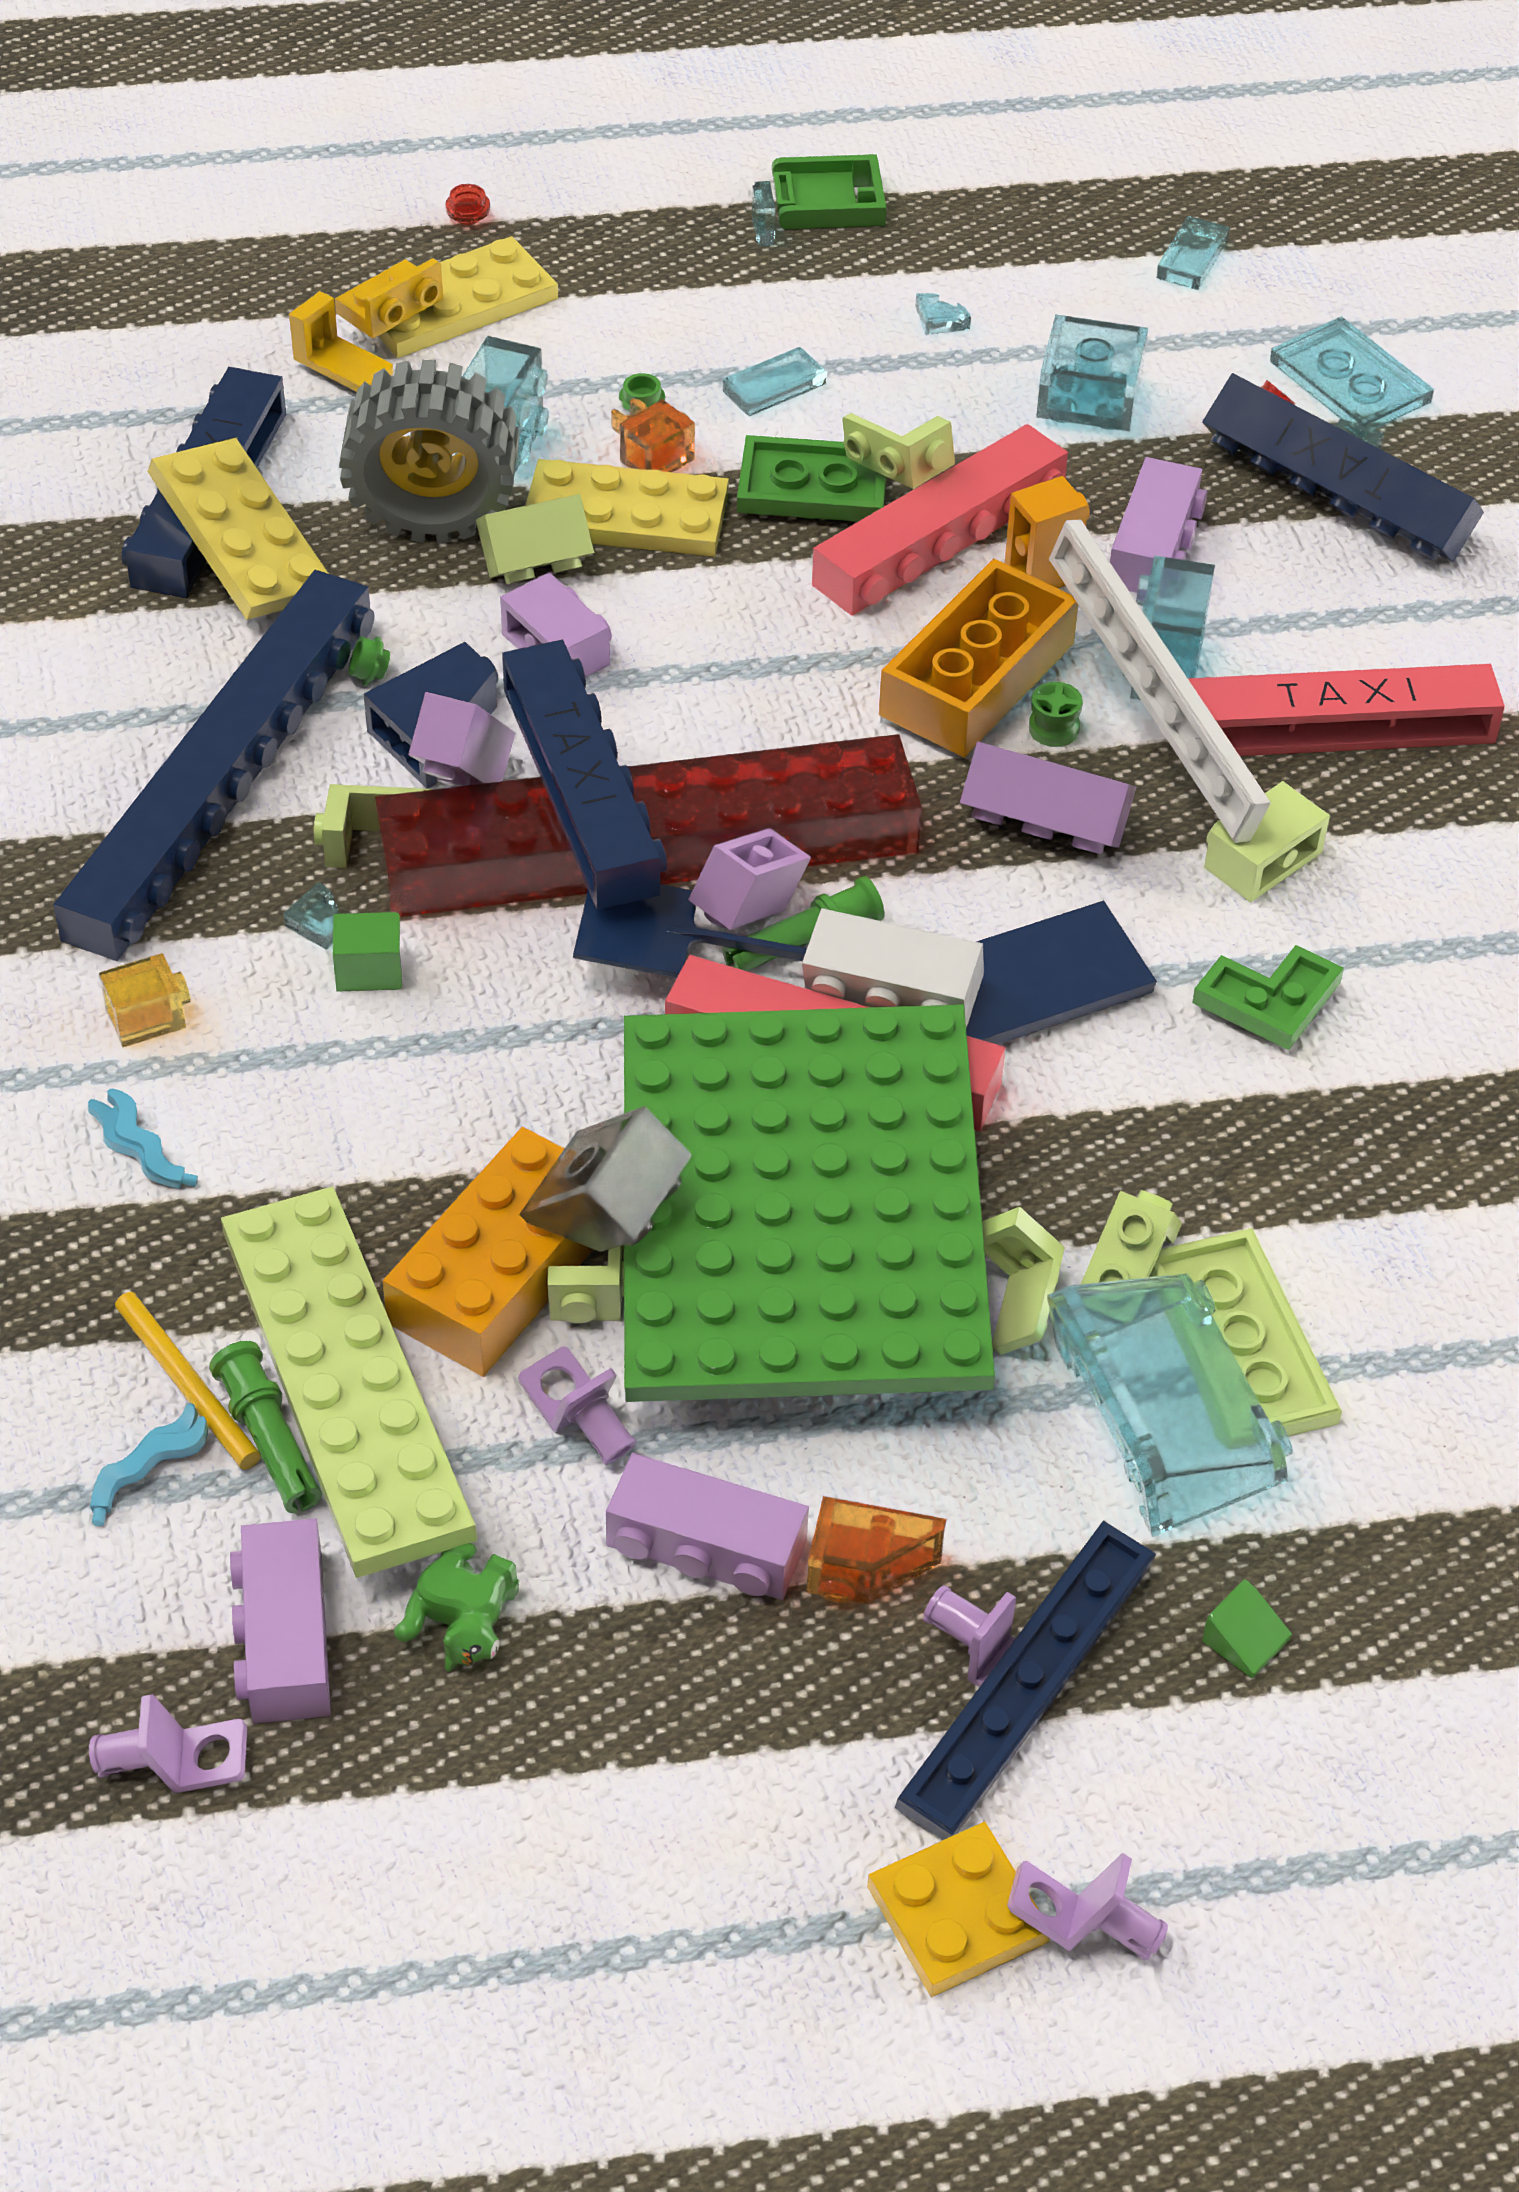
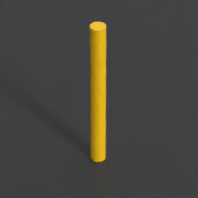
(188, 1380)

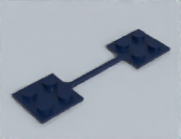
(657, 933)

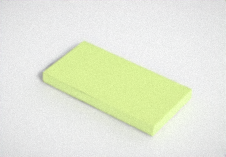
(1258, 1327)

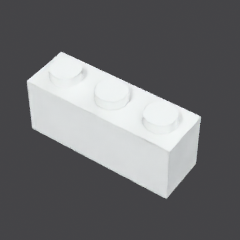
(890, 964)

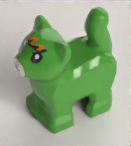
(464, 1600)

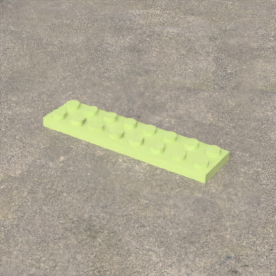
(348, 1383)

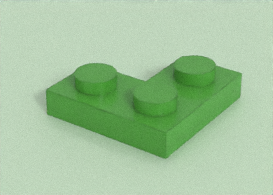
(1273, 1006)

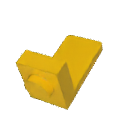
(321, 349)

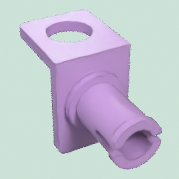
(582, 1406)
(983, 1633)
(170, 1749)
(1095, 1908)

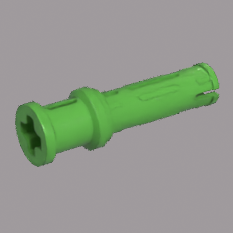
(858, 900)
(257, 1405)

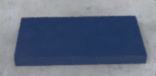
(1055, 974)

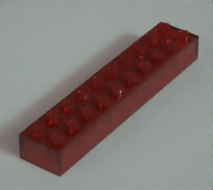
(508, 846)

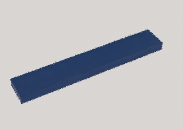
(1025, 1682)

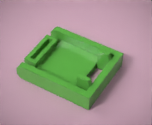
(822, 194)

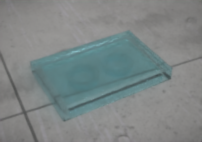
(1351, 374)

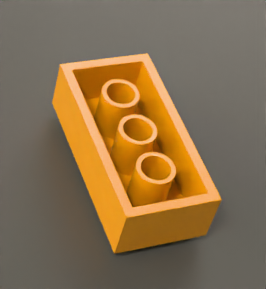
(978, 657)
(481, 1265)

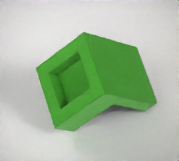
(367, 951)

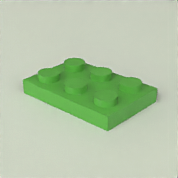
(806, 480)

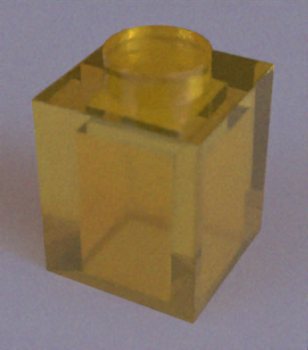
(144, 999)

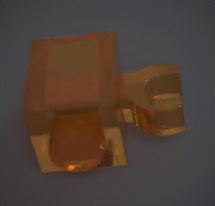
(654, 436)

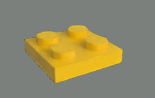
(953, 1909)

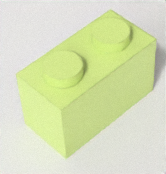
(535, 537)
(1284, 842)

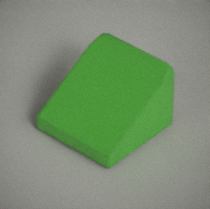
(1245, 1630)

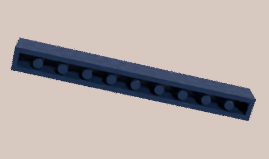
(213, 767)

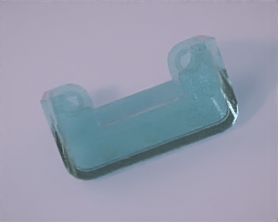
(1169, 1395)

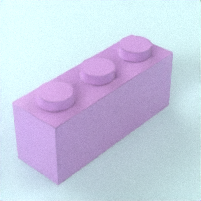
(1157, 518)
(460, 742)
(1047, 797)
(706, 1526)
(281, 1621)

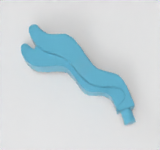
(125, 1137)
(171, 1441)

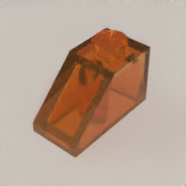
(870, 1550)

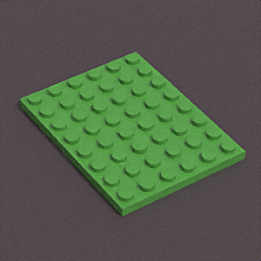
(821, 1209)

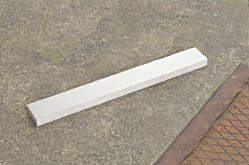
(1159, 682)

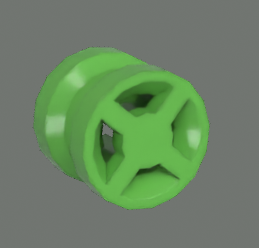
(1055, 714)

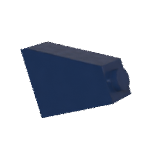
(396, 704)

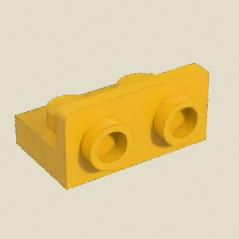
(391, 296)

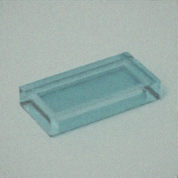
(1193, 252)
(774, 381)

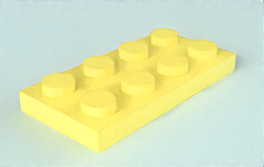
(476, 292)
(639, 505)
(236, 524)

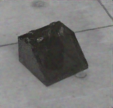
(609, 1182)

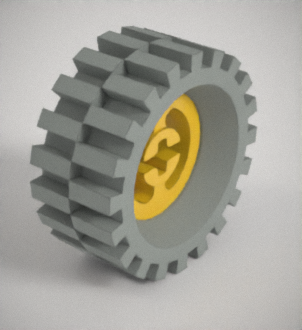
(415, 477)

